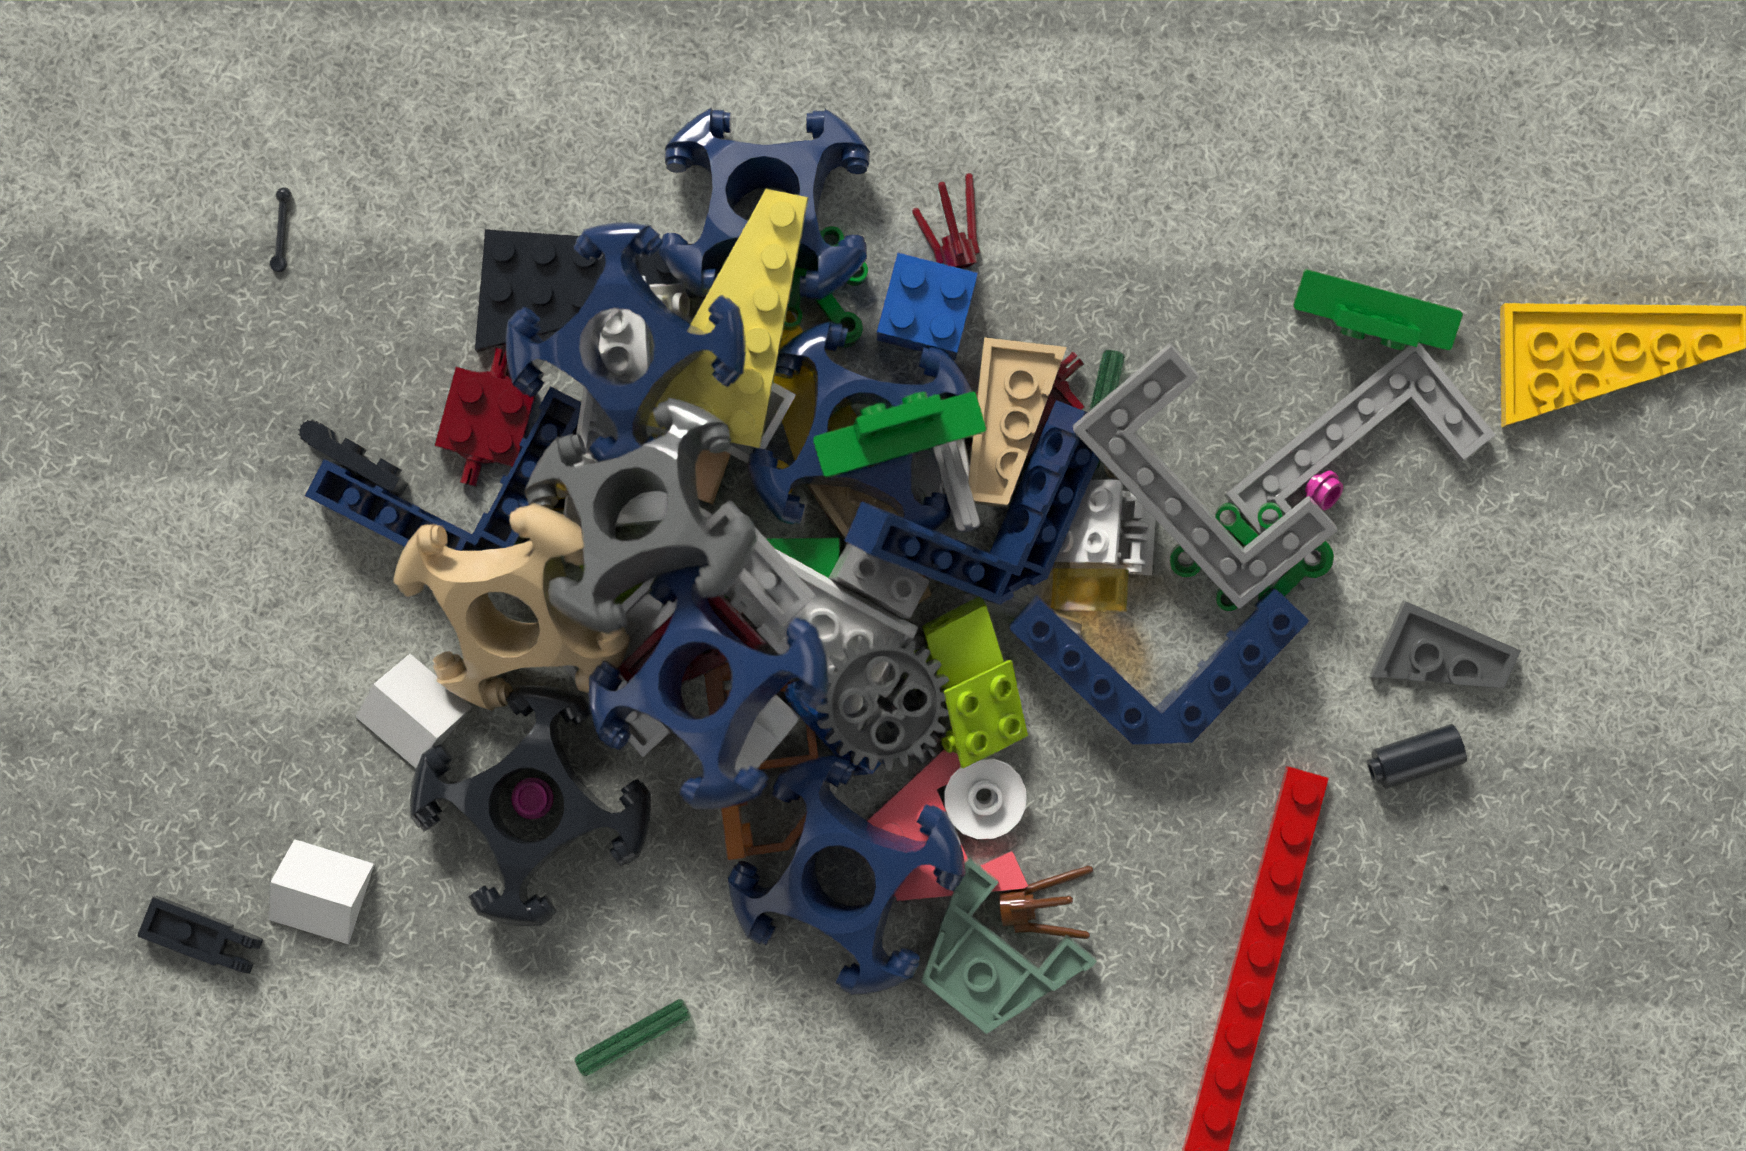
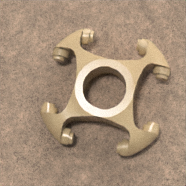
(486, 636)

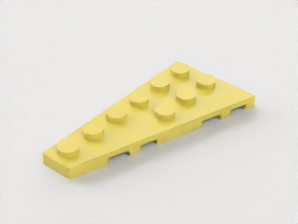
(759, 282)

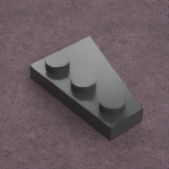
(1439, 650)

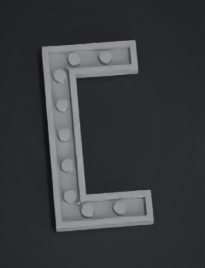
(1407, 376)
(1113, 437)
(765, 576)

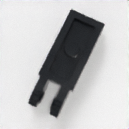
(351, 456)
(195, 934)

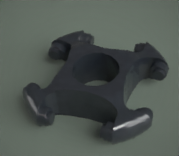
(480, 803)

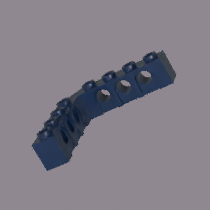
(400, 519)
(1029, 533)
(1181, 713)

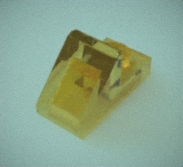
(1090, 590)

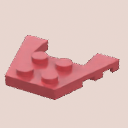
(900, 817)

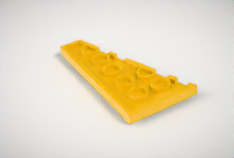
(1588, 350)

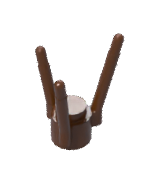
(1019, 907)

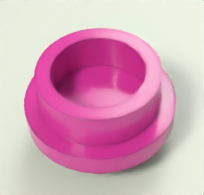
(1324, 489)
(532, 798)

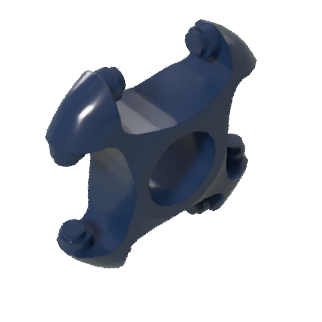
(743, 167)
(577, 343)
(838, 389)
(754, 683)
(889, 855)

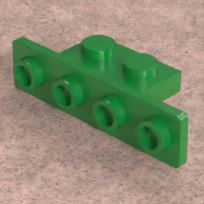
(1377, 312)
(899, 431)

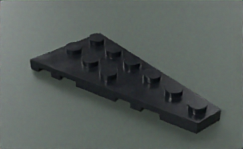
(545, 277)

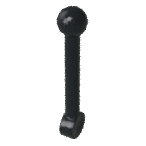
(278, 262)

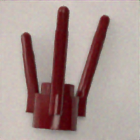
(956, 248)

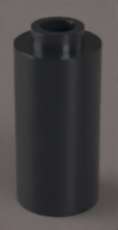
(1417, 756)

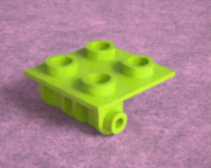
(984, 715)

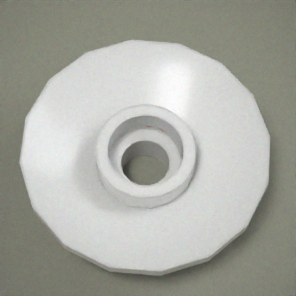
(989, 817)

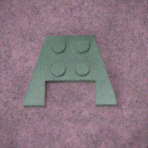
(983, 972)

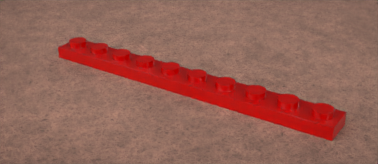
(1256, 961)

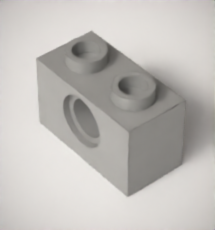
(879, 581)

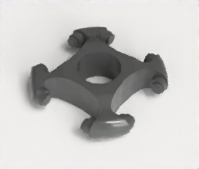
(605, 489)

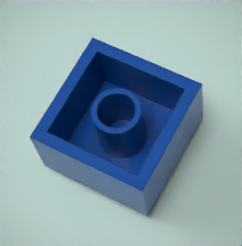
(926, 305)

